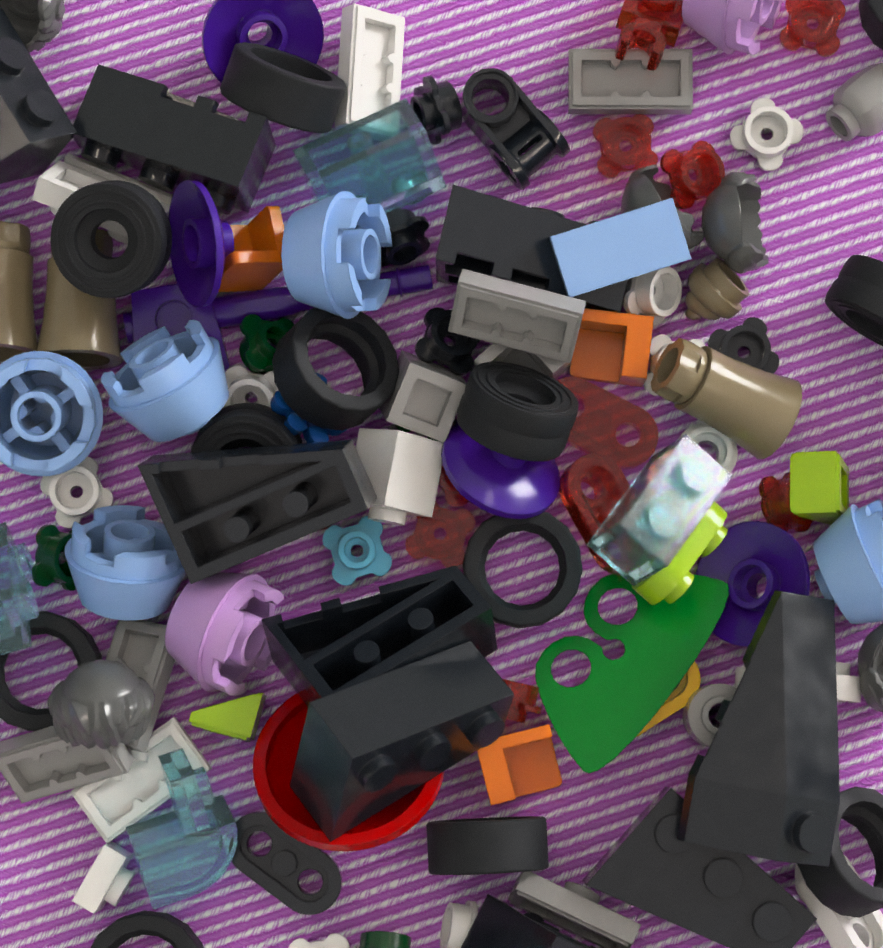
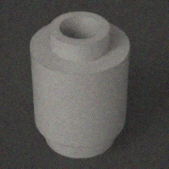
(697, 709)

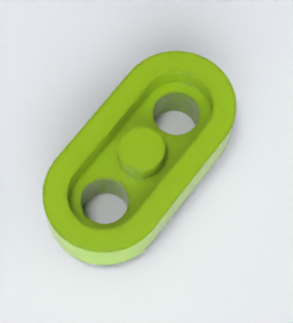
(676, 578)

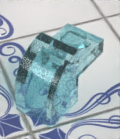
(186, 847)

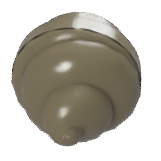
(714, 292)

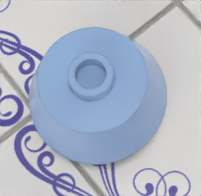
(336, 255)
(169, 383)
(47, 413)
(852, 563)
(123, 564)

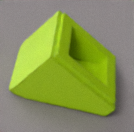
(819, 485)
(232, 718)

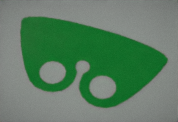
(626, 693)

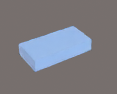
(620, 247)

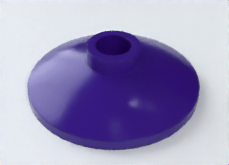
(291, 27)
(198, 243)
(496, 481)
(741, 560)

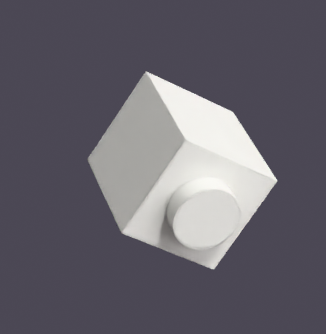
(402, 473)

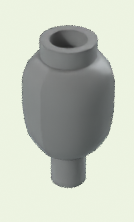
(858, 105)

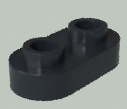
(281, 867)

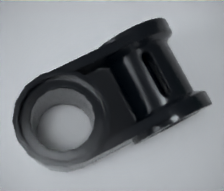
(513, 129)

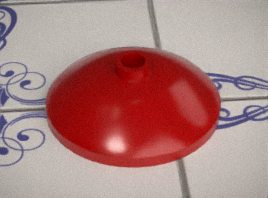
(272, 774)

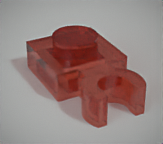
(648, 27)

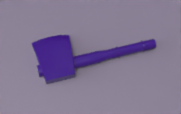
(168, 307)

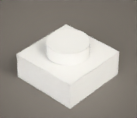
(106, 879)

